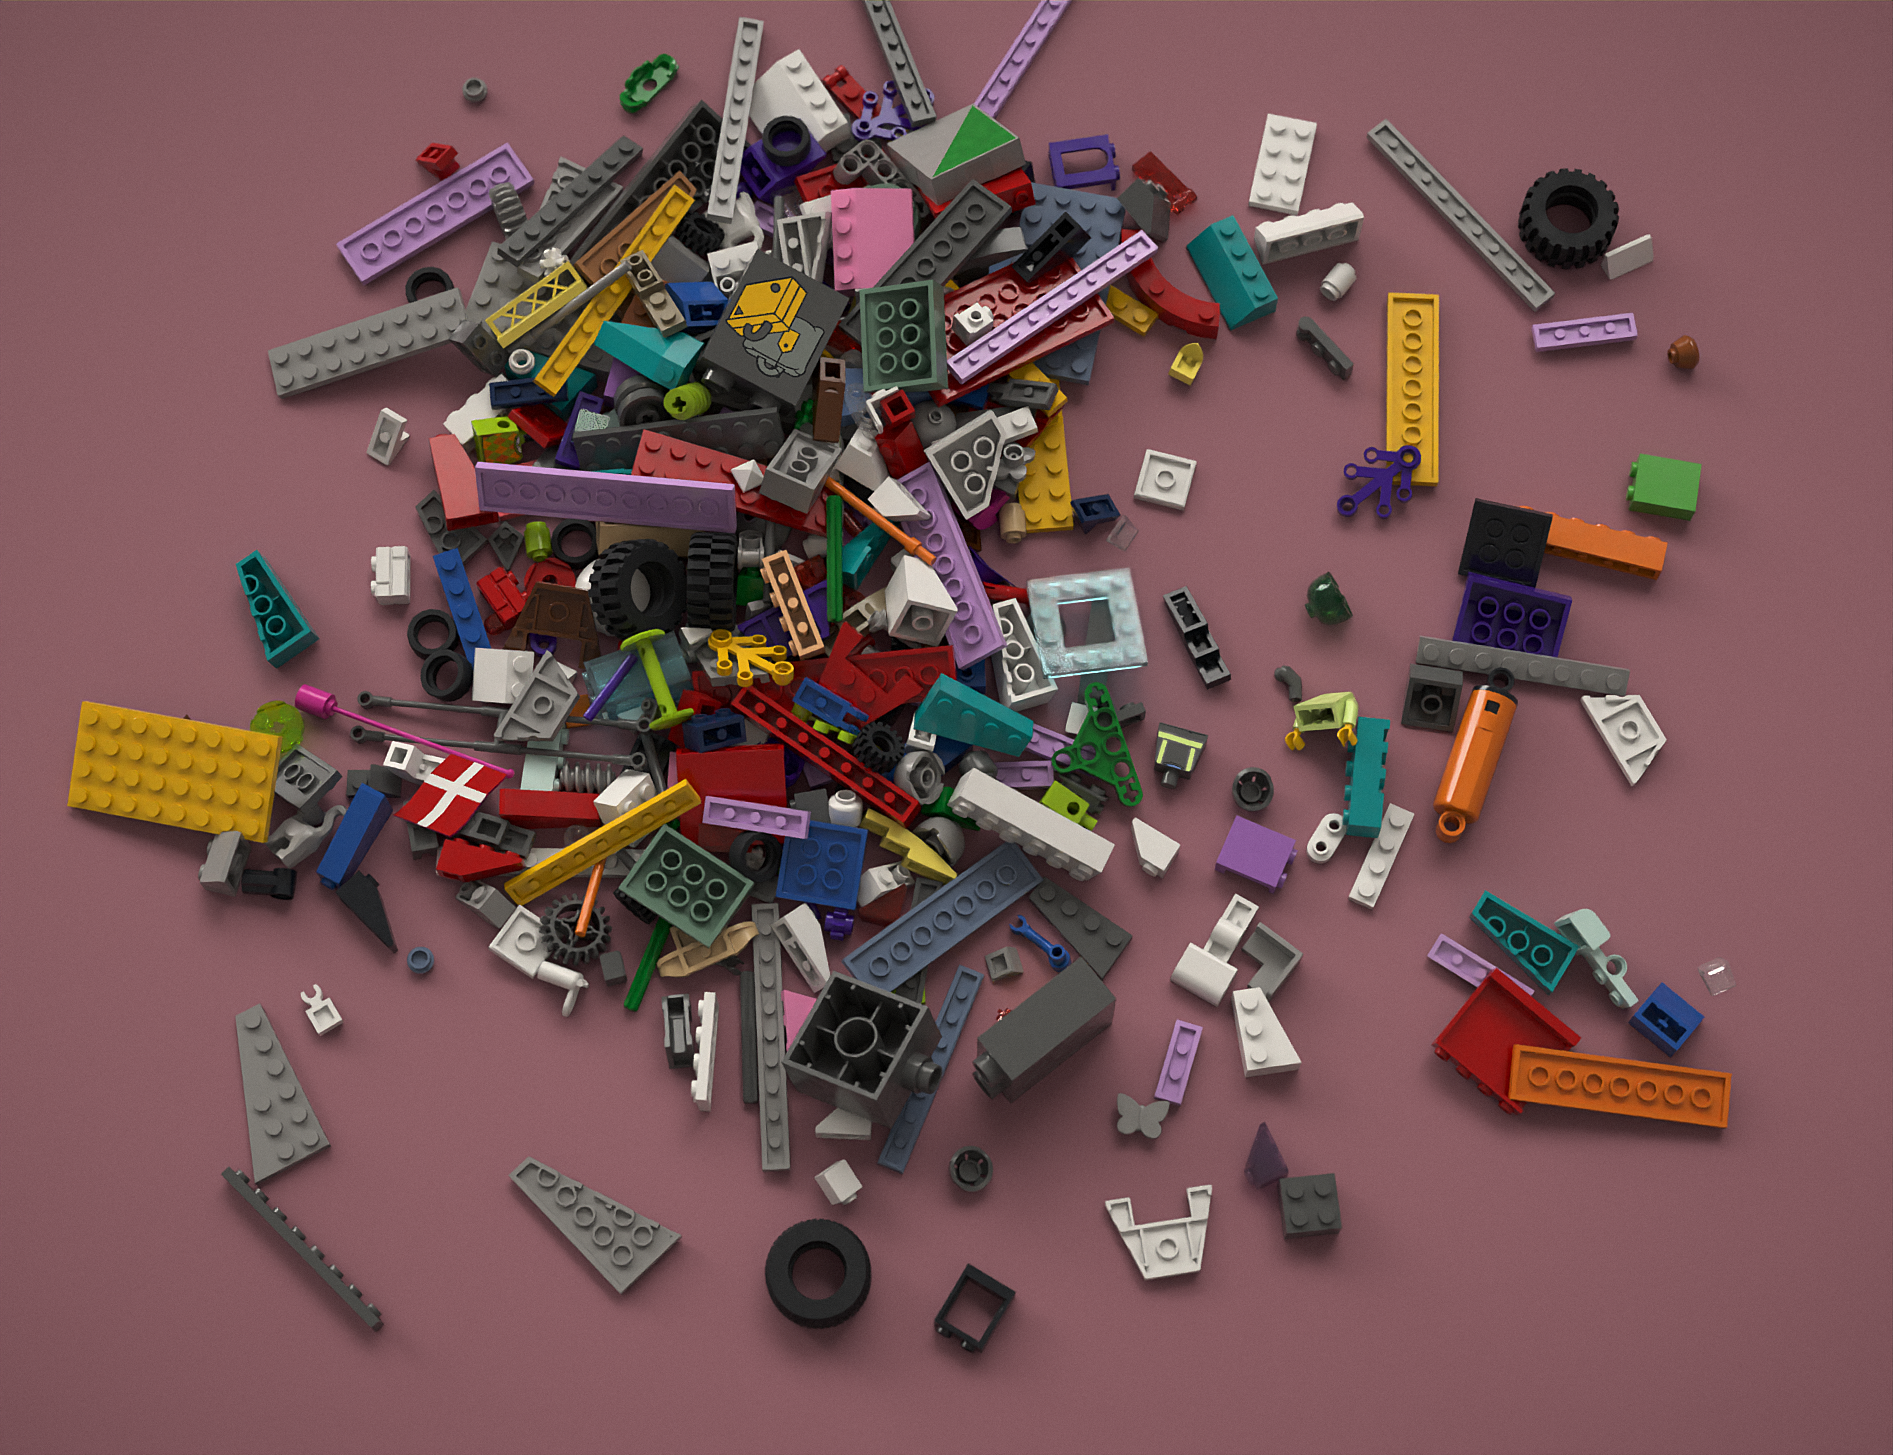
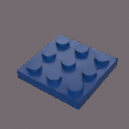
(824, 866)

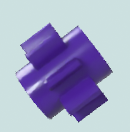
(839, 923)

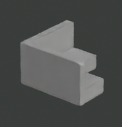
(1275, 956)

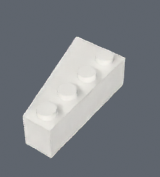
(1018, 665)

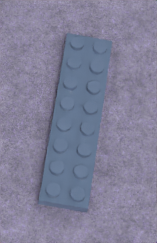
(944, 919)

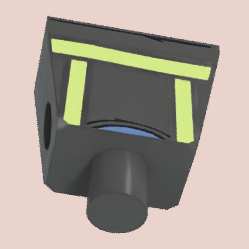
(1177, 753)

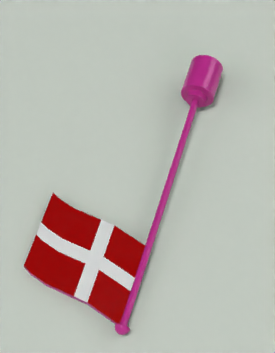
(449, 792)

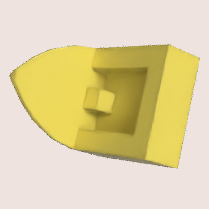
(1187, 363)

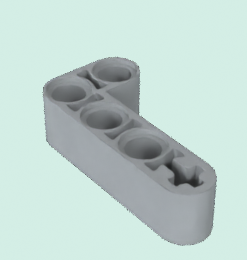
(869, 168)

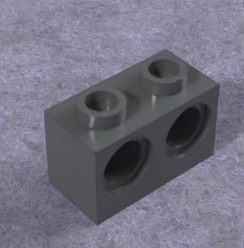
(479, 347)

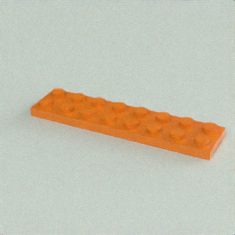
(1620, 1086)

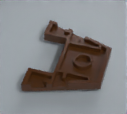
(558, 613)

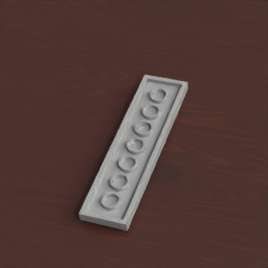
(367, 343)

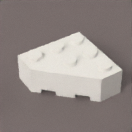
(969, 462)

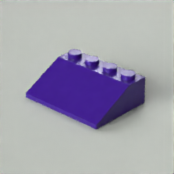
(1511, 616)

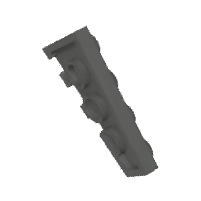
(1082, 927)

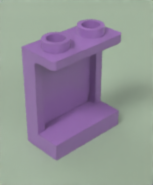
(1256, 854)

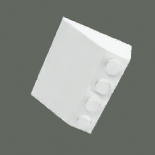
(796, 91)

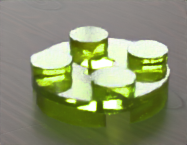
(284, 714)

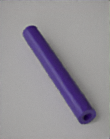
(610, 687)

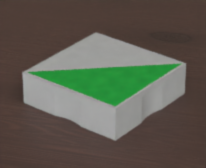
(955, 151)

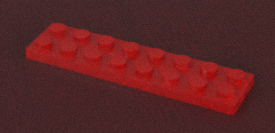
(676, 459)

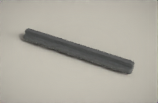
(749, 1037)

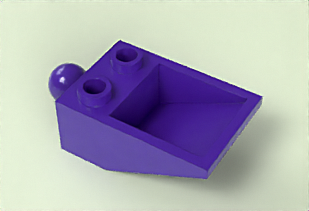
(775, 176)

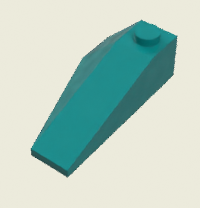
(648, 352)
(862, 553)

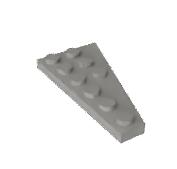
(575, 228)
(278, 1111)
(604, 1231)

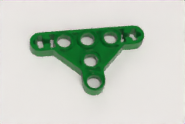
(1104, 761)

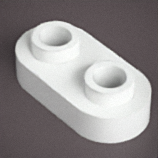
(1327, 837)

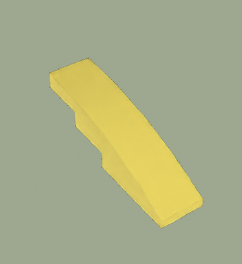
(916, 854)

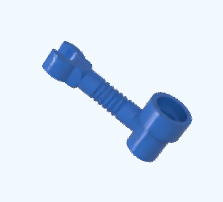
(1057, 963)

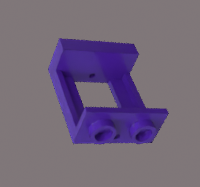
(1106, 175)

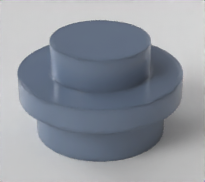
(420, 960)

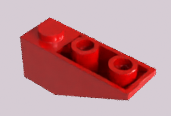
(472, 863)

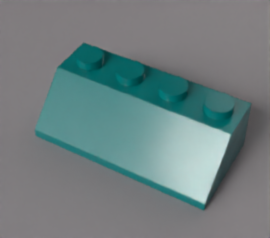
(1232, 273)

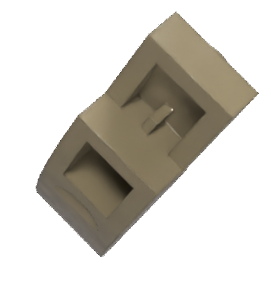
(653, 295)
(858, 617)

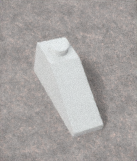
(804, 943)

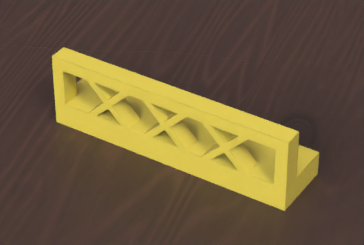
(542, 312)

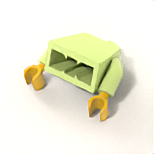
(1325, 712)

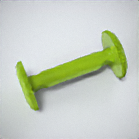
(643, 643)

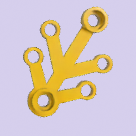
(723, 642)

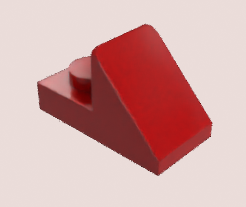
(439, 160)

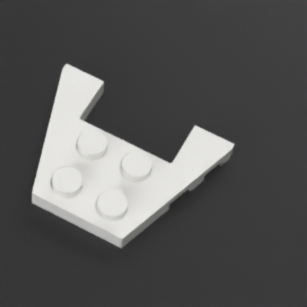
(1165, 1246)

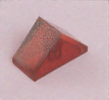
(886, 908)

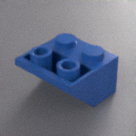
(698, 303)
(1666, 1019)

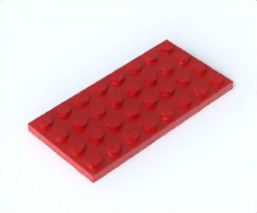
(1005, 296)

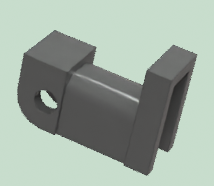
(678, 1035)

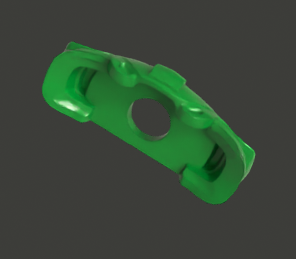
(660, 70)

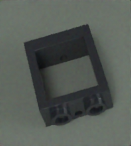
(989, 1285)

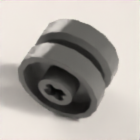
(640, 401)

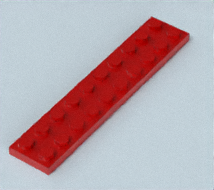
(883, 668)

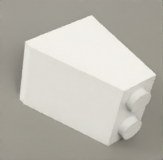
(918, 603)

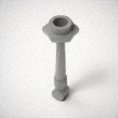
(879, 621)

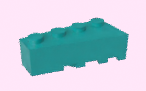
(1366, 778)

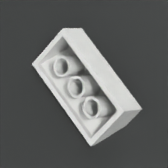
(1308, 232)

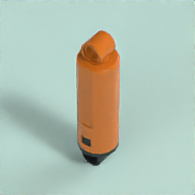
(1475, 754)

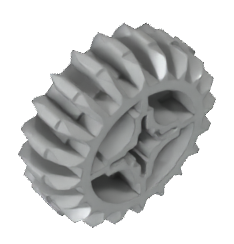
(507, 208)

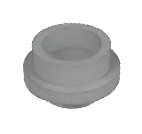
(474, 90)

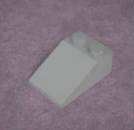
(799, 471)

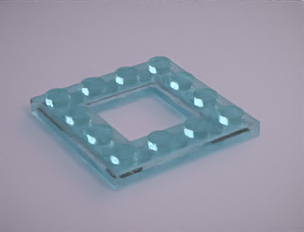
(1059, 661)

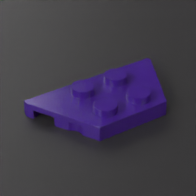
(770, 626)

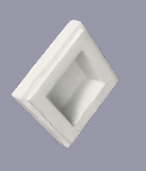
(748, 475)

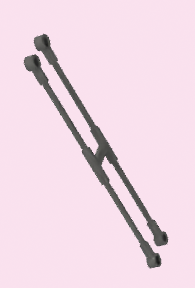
(499, 746)

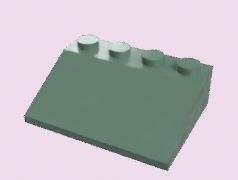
(904, 337)
(687, 886)

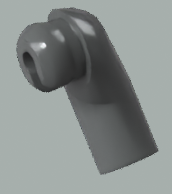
(1294, 681)

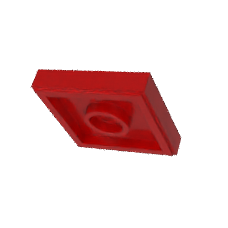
(540, 424)

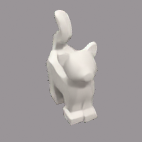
(743, 224)

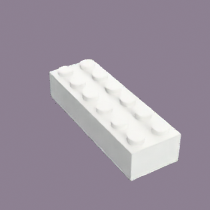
(1030, 825)

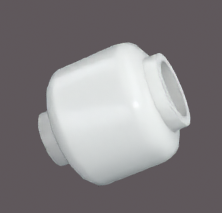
(846, 808)

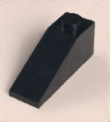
(1052, 248)
(366, 902)

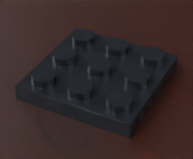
(1505, 542)

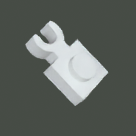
(323, 1013)

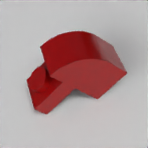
(896, 409)

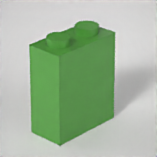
(1664, 487)

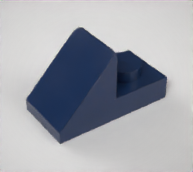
(1093, 511)

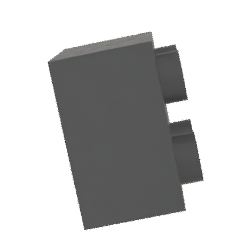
(864, 1050)

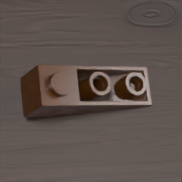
(828, 398)

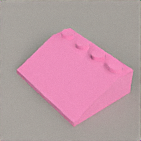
(869, 234)

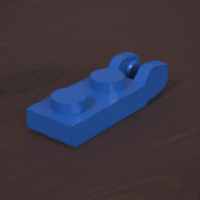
(828, 705)

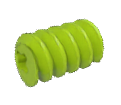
(687, 401)

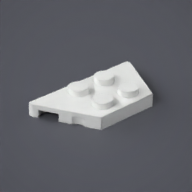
(1627, 731)

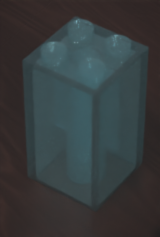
(636, 684)

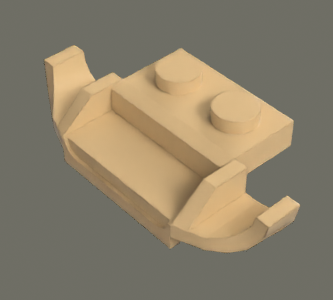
(694, 956)

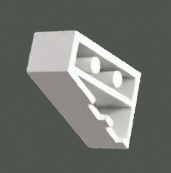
(806, 242)
(1261, 1036)

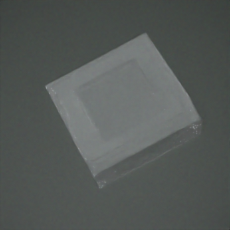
(1717, 976)

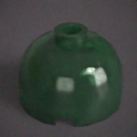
(1327, 601)

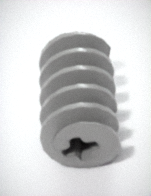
(586, 778)

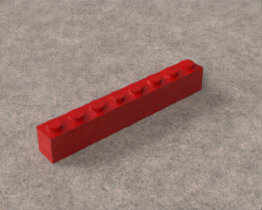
(826, 756)

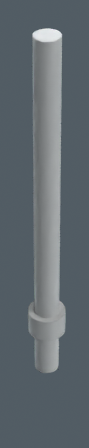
(532, 335)

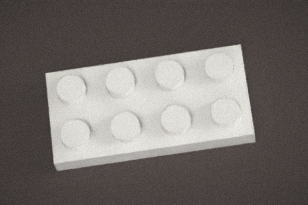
(1282, 164)
(704, 1061)

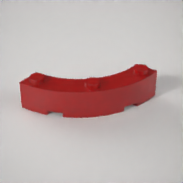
(1172, 305)

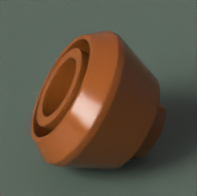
(1684, 353)

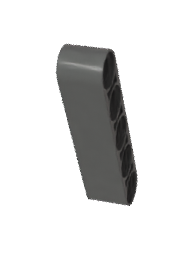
(1099, 631)

